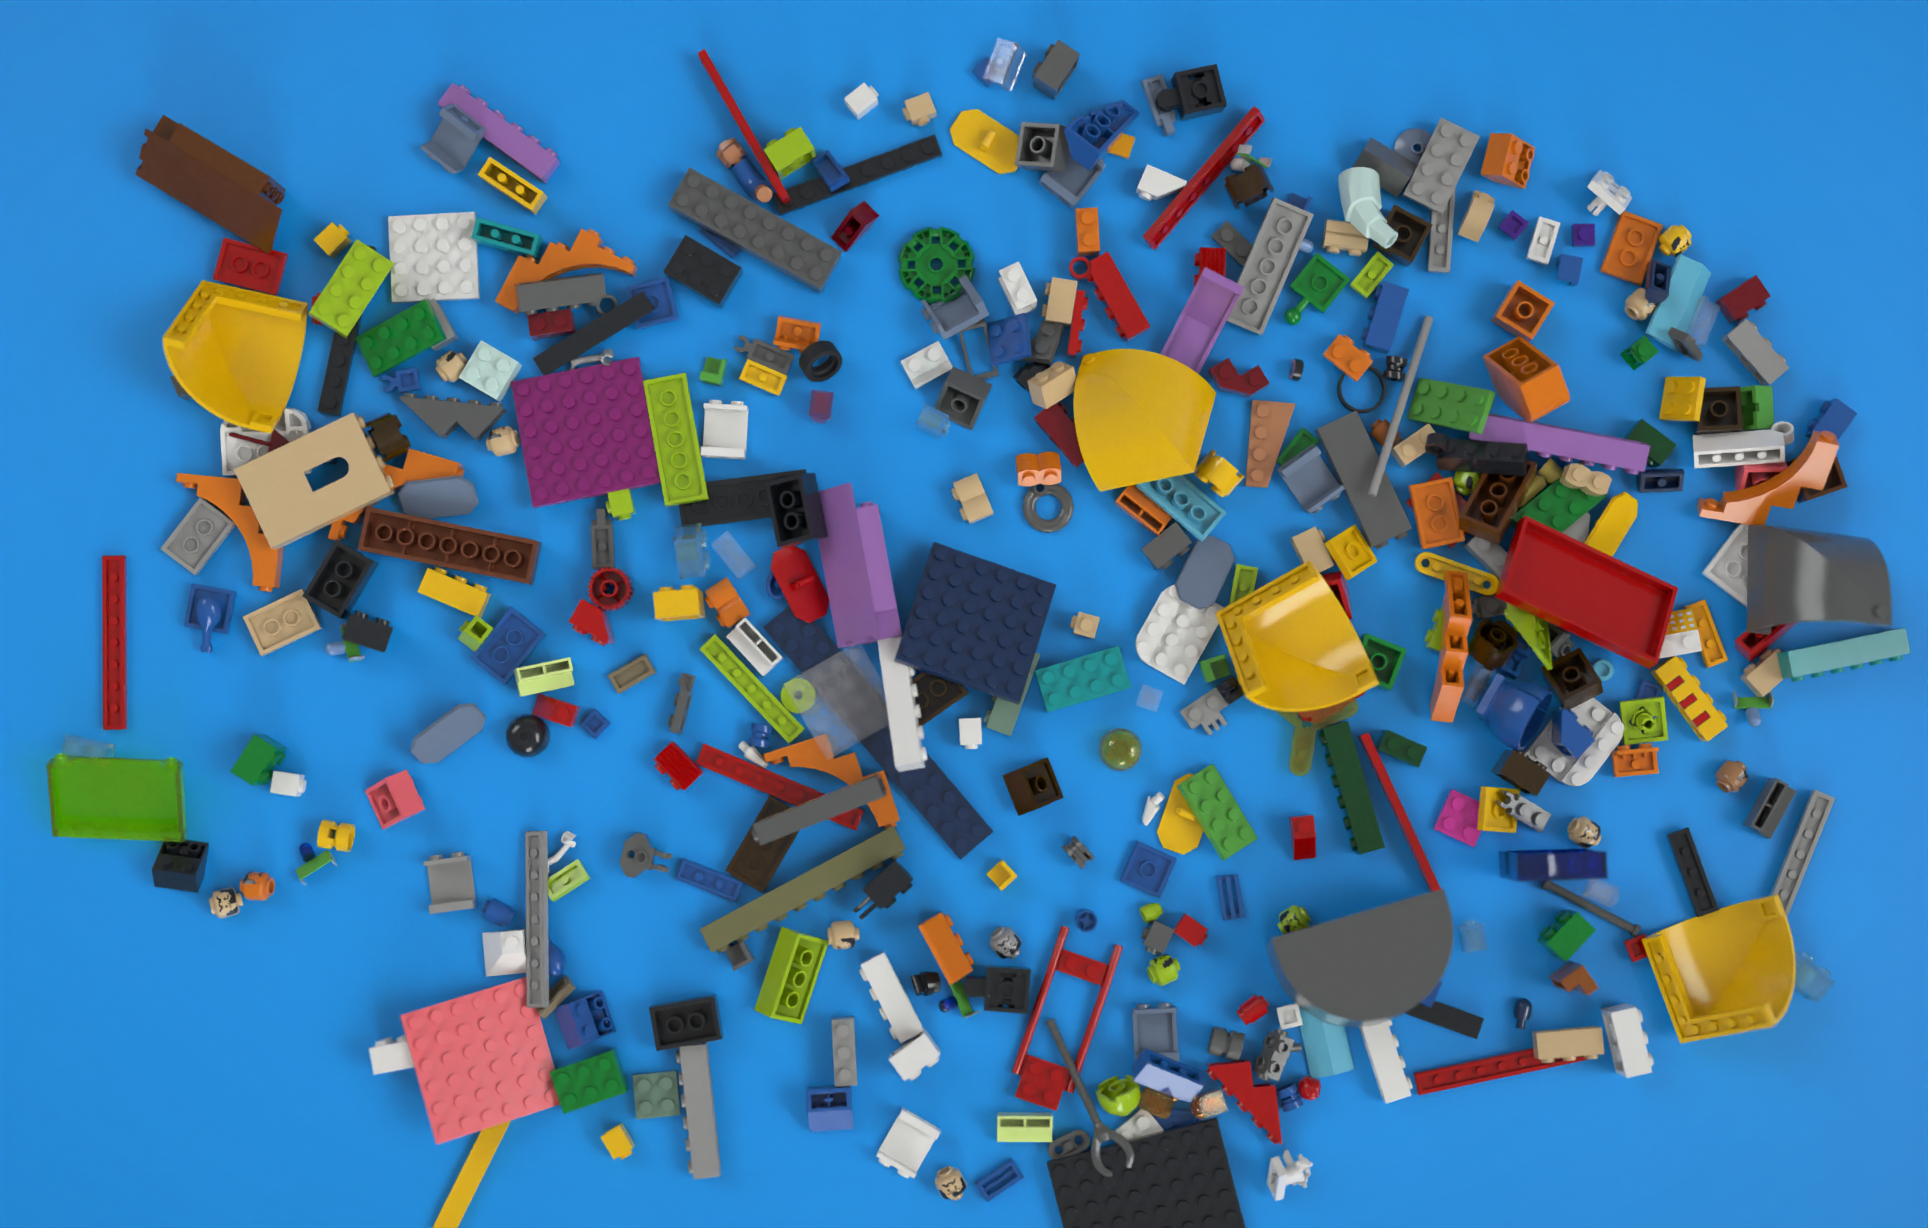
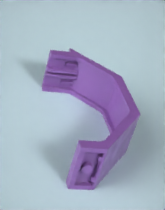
(1202, 319)

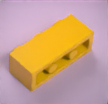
(512, 185)
(454, 591)

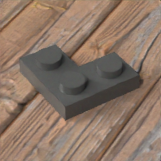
(1046, 343)

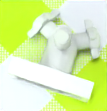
(1293, 1174)

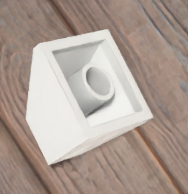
(504, 952)

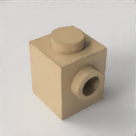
(919, 109)
(1084, 625)

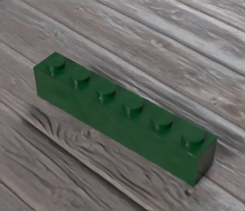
(1351, 787)

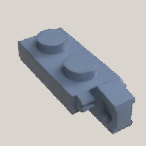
(1151, 88)

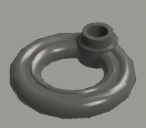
(1048, 525)

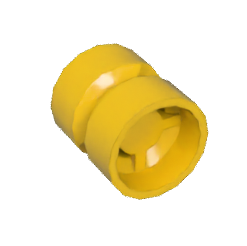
(343, 838)

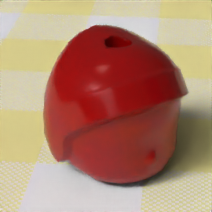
(1309, 1088)

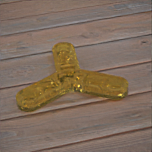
(1304, 738)

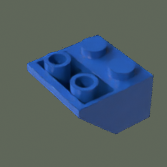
(1569, 734)
(584, 1020)
(829, 1108)

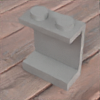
(451, 883)

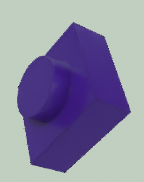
(1513, 225)
(1583, 235)

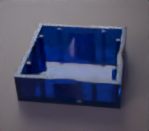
(1553, 864)

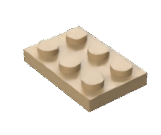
(282, 622)

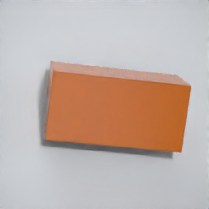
(1143, 509)

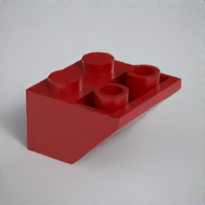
(592, 620)

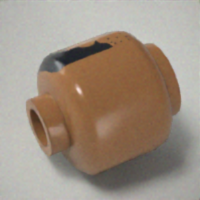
(1731, 776)

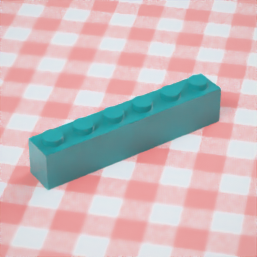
(1844, 653)

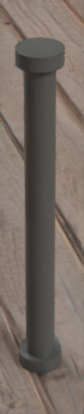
(1633, 929)

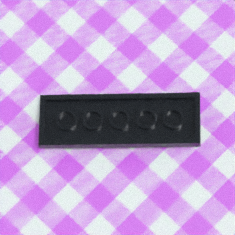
(733, 501)

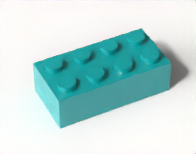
(1082, 679)

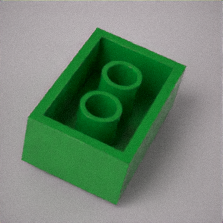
(589, 1080)

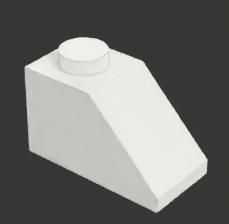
(1158, 184)

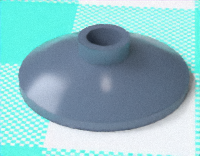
(1406, 141)

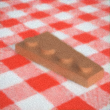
(1266, 434)

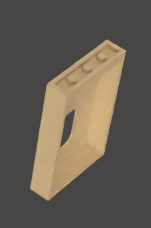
(284, 497)

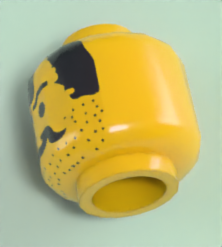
(1675, 240)

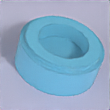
(1603, 669)

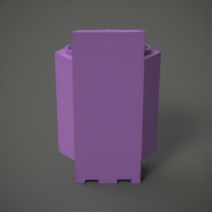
(857, 570)

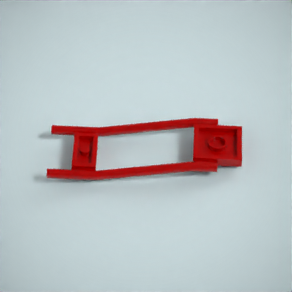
(1042, 1080)

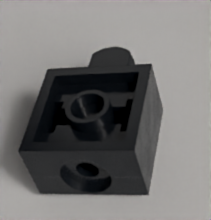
(1194, 96)
(885, 888)
(1001, 987)

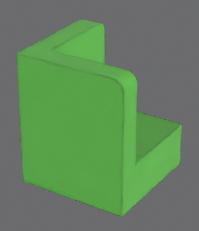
(714, 371)
(1214, 668)

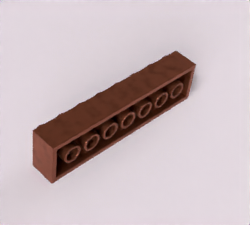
(449, 545)

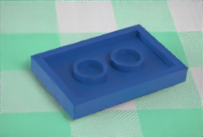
(508, 646)

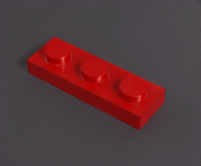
(1077, 324)

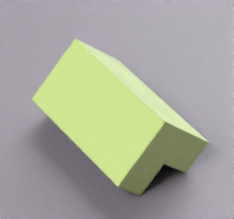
(544, 677)
(1024, 1127)

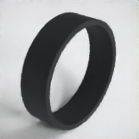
(1350, 408)

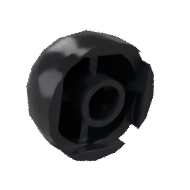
(527, 735)

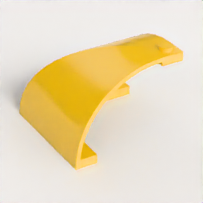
(238, 352)
(1139, 416)
(1295, 644)
(1725, 969)

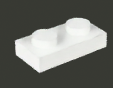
(1543, 240)

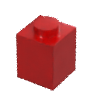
(1191, 930)

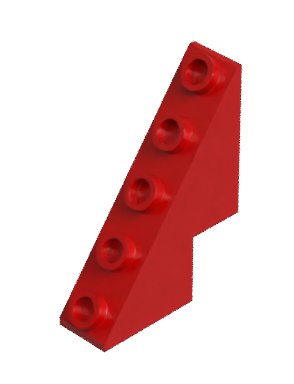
(1257, 1099)

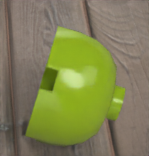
(1119, 1096)

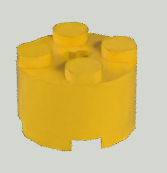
(1219, 473)

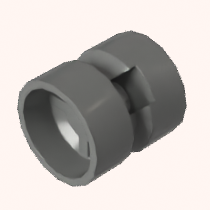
(1225, 1043)

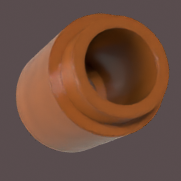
(1380, 431)

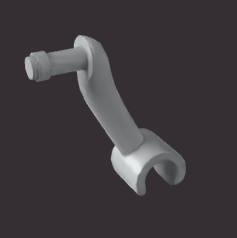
(593, 358)

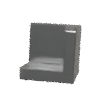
(739, 955)

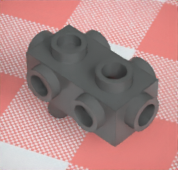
(1275, 1054)

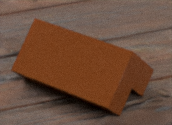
(1574, 977)

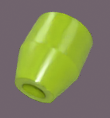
(1150, 912)

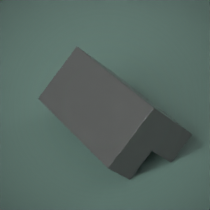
(1392, 168)
(1769, 807)

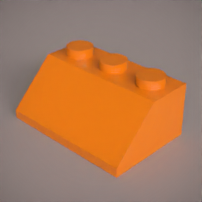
(946, 947)

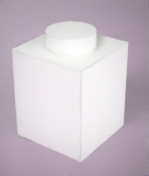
(861, 100)
(970, 732)
(288, 783)

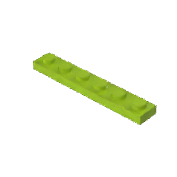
(752, 688)

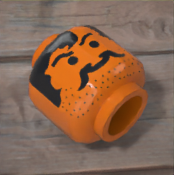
(257, 886)

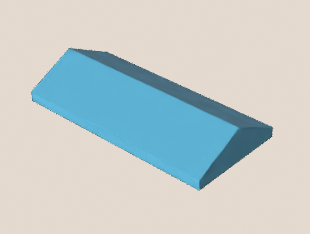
(1685, 289)
(1184, 504)
(1324, 1046)

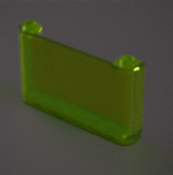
(117, 798)

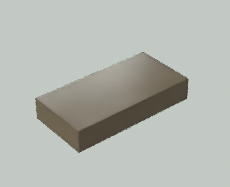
(632, 673)
(557, 995)

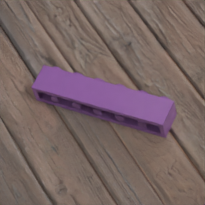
(504, 136)

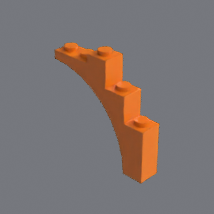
(558, 260)

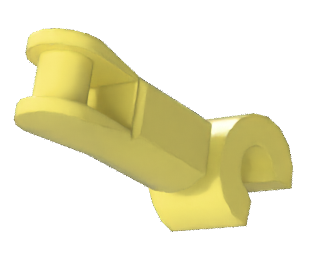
(1548, 473)

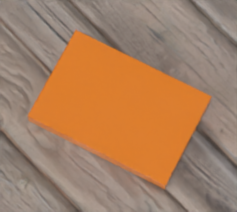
(1631, 248)
(1436, 513)

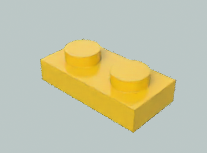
(763, 377)

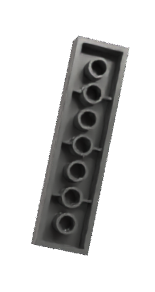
(755, 230)

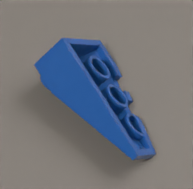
(1097, 132)

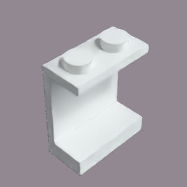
(1017, 289)
(725, 430)
(907, 1143)

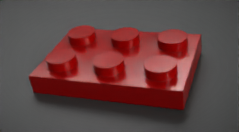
(250, 267)

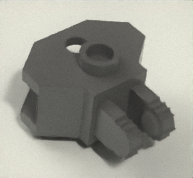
(643, 858)

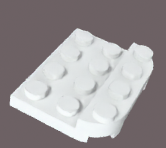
(238, 452)
(1175, 635)
(1607, 732)

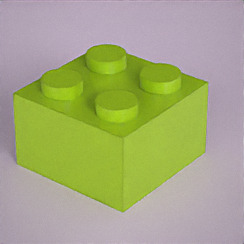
(789, 152)

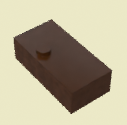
(1495, 504)

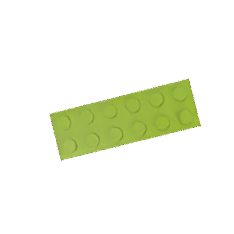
(675, 440)

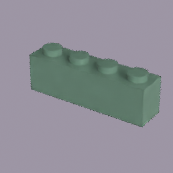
(1005, 713)

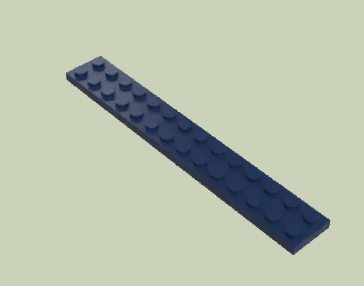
(925, 787)

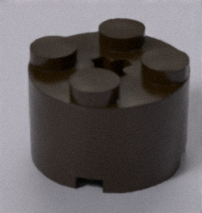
(1248, 186)
(388, 436)
(1493, 643)

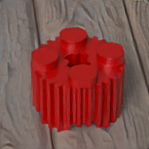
(622, 592)

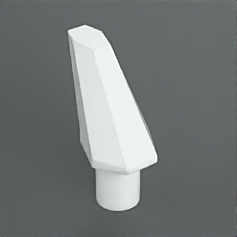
(753, 754)
(1151, 807)

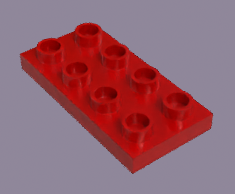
(1586, 592)

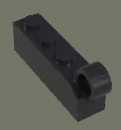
(1478, 455)

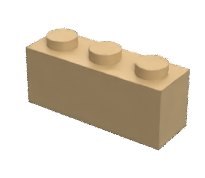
(1568, 1043)

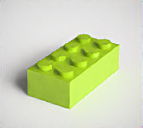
(351, 288)

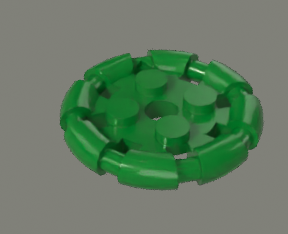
(929, 252)

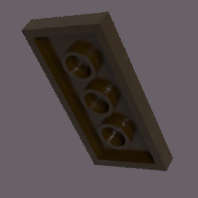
(758, 863)

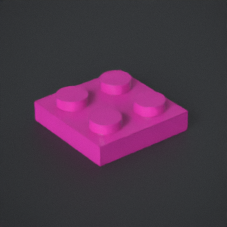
(1459, 818)

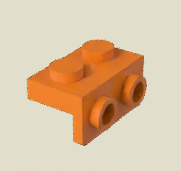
(796, 333)
(1348, 357)
(1634, 761)

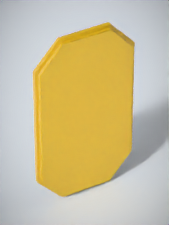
(985, 140)
(1613, 524)
(1178, 826)

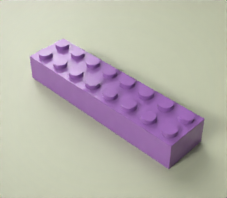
(1567, 443)

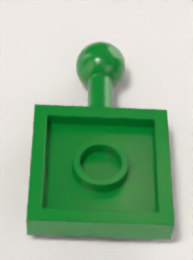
(1317, 285)

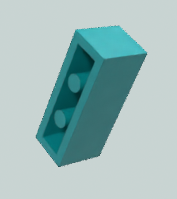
(507, 238)

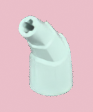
(1362, 204)

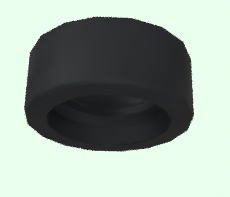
(815, 352)

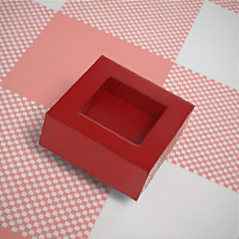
(1635, 948)

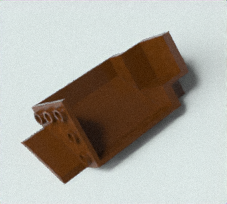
(212, 182)

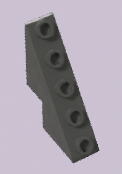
(448, 414)

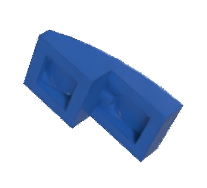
(1517, 660)

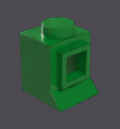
(1639, 352)

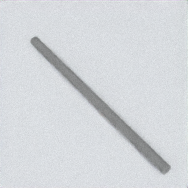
(1400, 406)

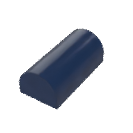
(1657, 281)
(1660, 480)

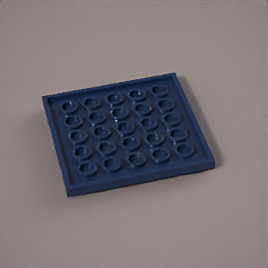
(975, 623)

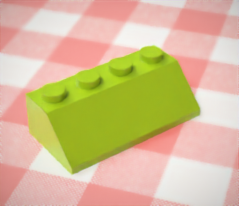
(791, 975)

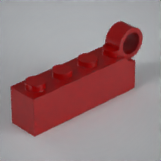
(1115, 295)

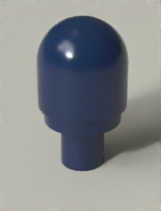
(1522, 1012)

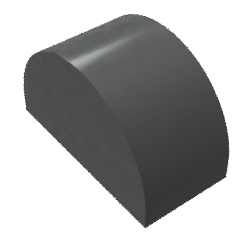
(1367, 963)

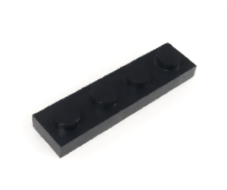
(1692, 872)

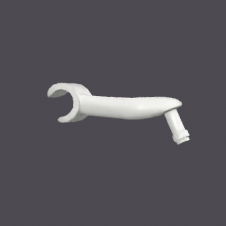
(566, 839)

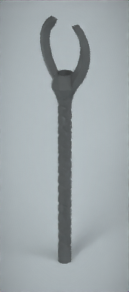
(1101, 1131)

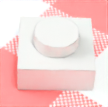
(1289, 1016)

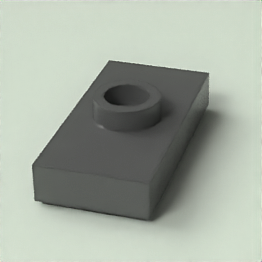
(1685, 344)

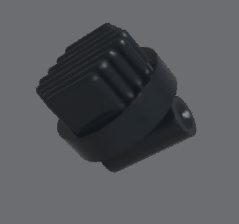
(926, 983)

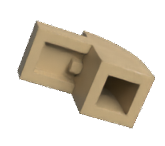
(1477, 216)

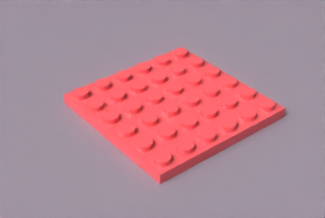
(480, 1060)

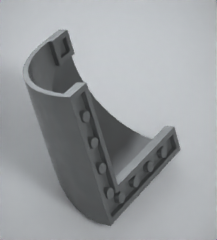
(1814, 579)

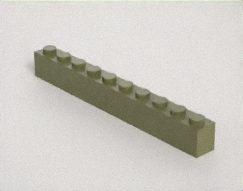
(802, 889)

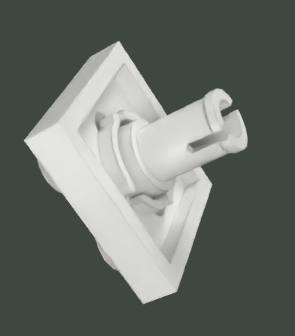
(1608, 194)

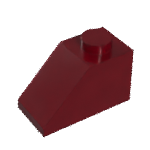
(855, 225)

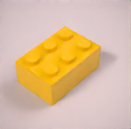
(679, 604)

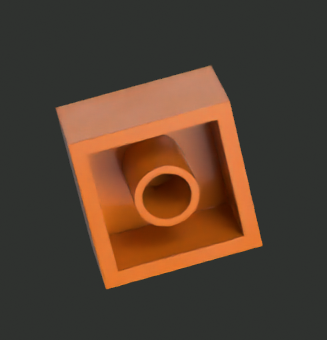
(1522, 311)

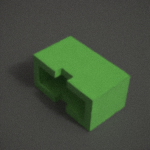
(1757, 407)

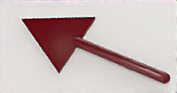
(276, 441)

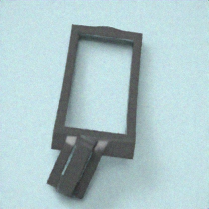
(983, 376)

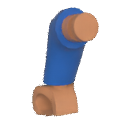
(746, 174)

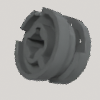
(1078, 852)

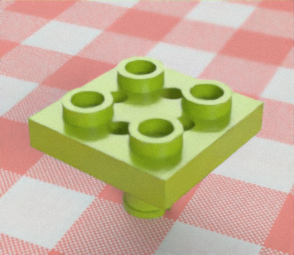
(1654, 728)

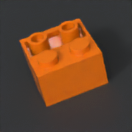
(1507, 160)

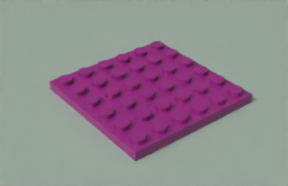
(585, 432)

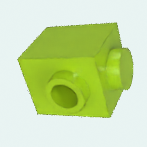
(621, 504)
(474, 632)

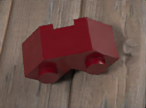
(1228, 380)

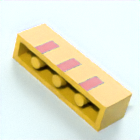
(1689, 698)

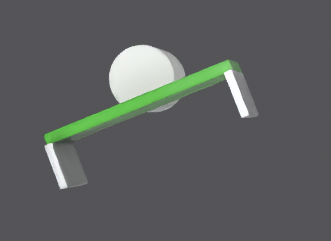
(1239, 164)

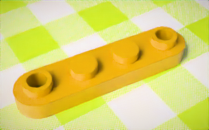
(1438, 566)

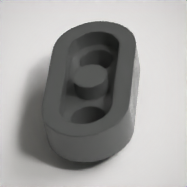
(1068, 1144)

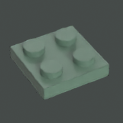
(656, 1094)

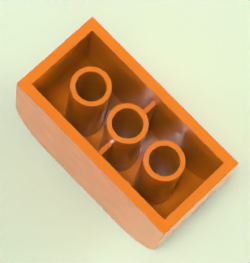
(1526, 379)

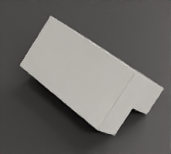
(754, 647)

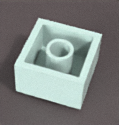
(490, 371)

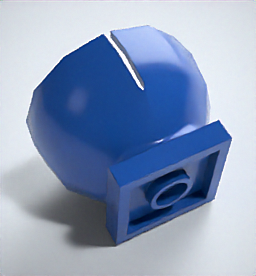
(1513, 710)

